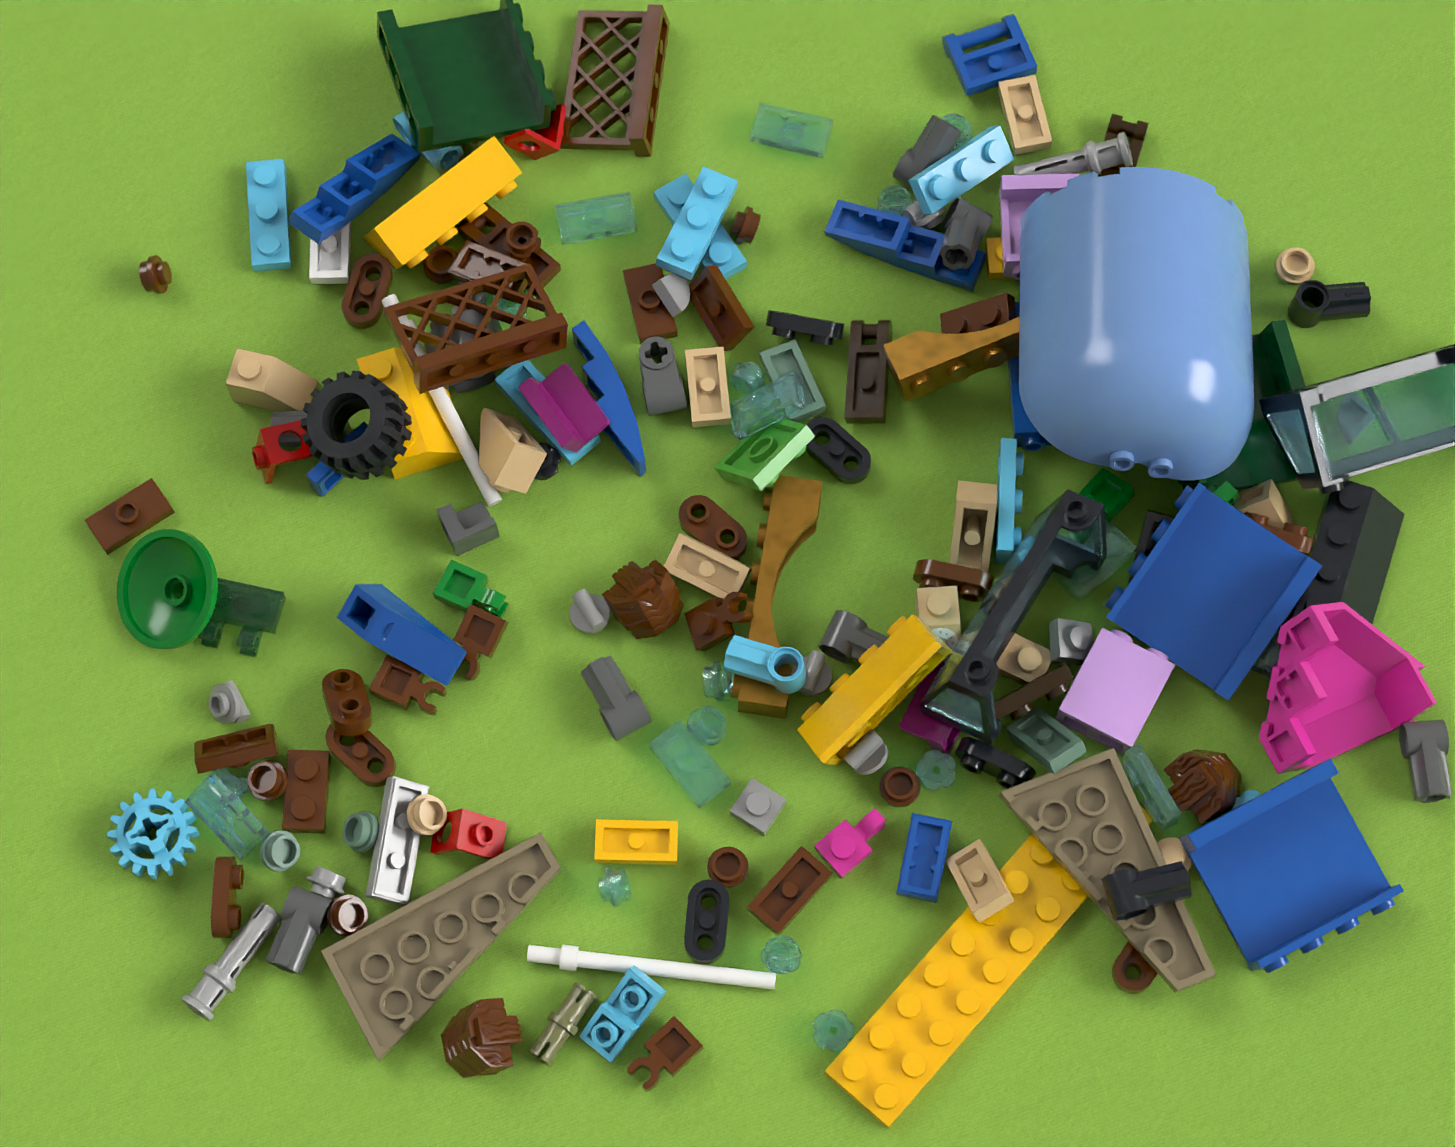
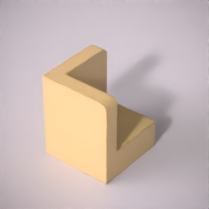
(1265, 501)

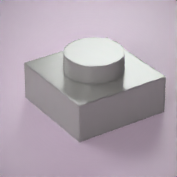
(1070, 641)
(758, 806)

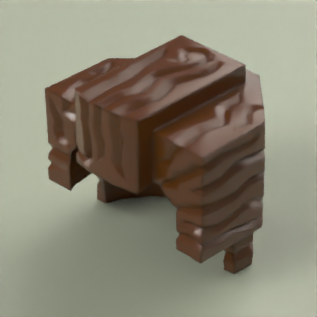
(644, 599)
(1204, 783)
(481, 1038)

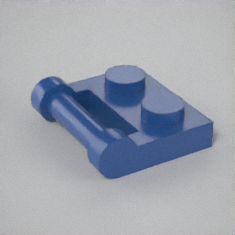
(995, 63)

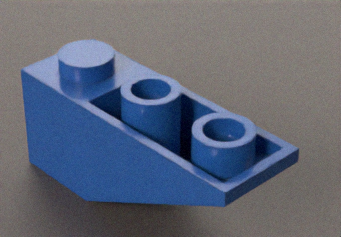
(401, 631)

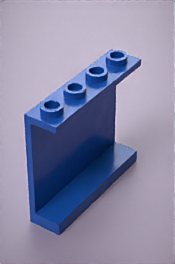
(1211, 590)
(1289, 868)

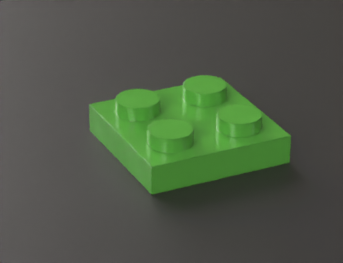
(764, 454)

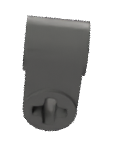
(661, 381)

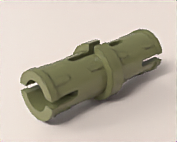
(562, 1024)

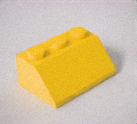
(430, 438)

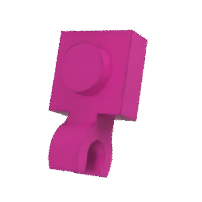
(847, 846)

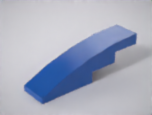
(355, 189)
(898, 243)
(612, 397)

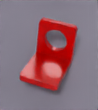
(545, 140)
(269, 453)
(471, 834)

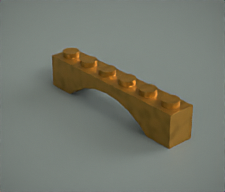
(933, 360)
(791, 521)

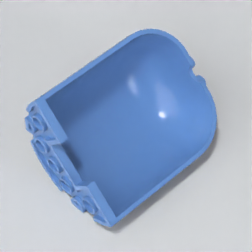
(1137, 323)

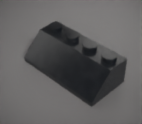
(1354, 548)

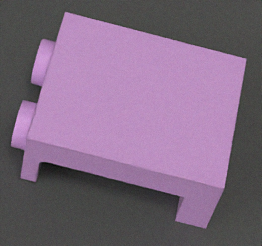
(1015, 196)
(1115, 691)

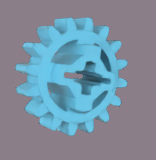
(138, 838)

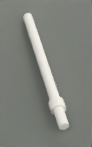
(454, 423)
(570, 958)

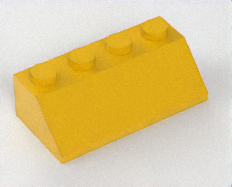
(444, 204)
(873, 689)

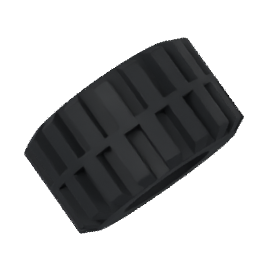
(336, 405)

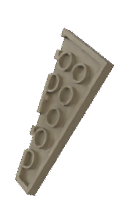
(1098, 828)
(417, 953)

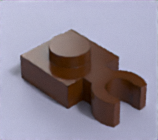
(713, 620)
(479, 635)
(401, 684)
(669, 1050)

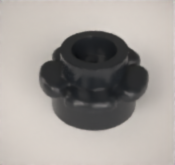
(550, 466)

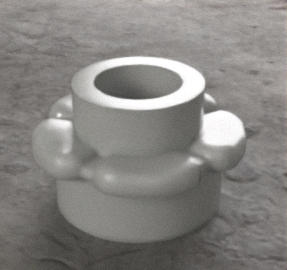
(326, 883)

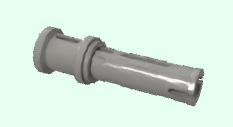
(1091, 158)
(221, 976)

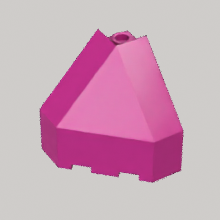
(1337, 688)

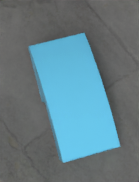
(622, 1013)

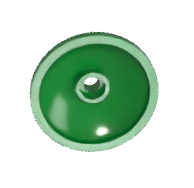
(153, 586)

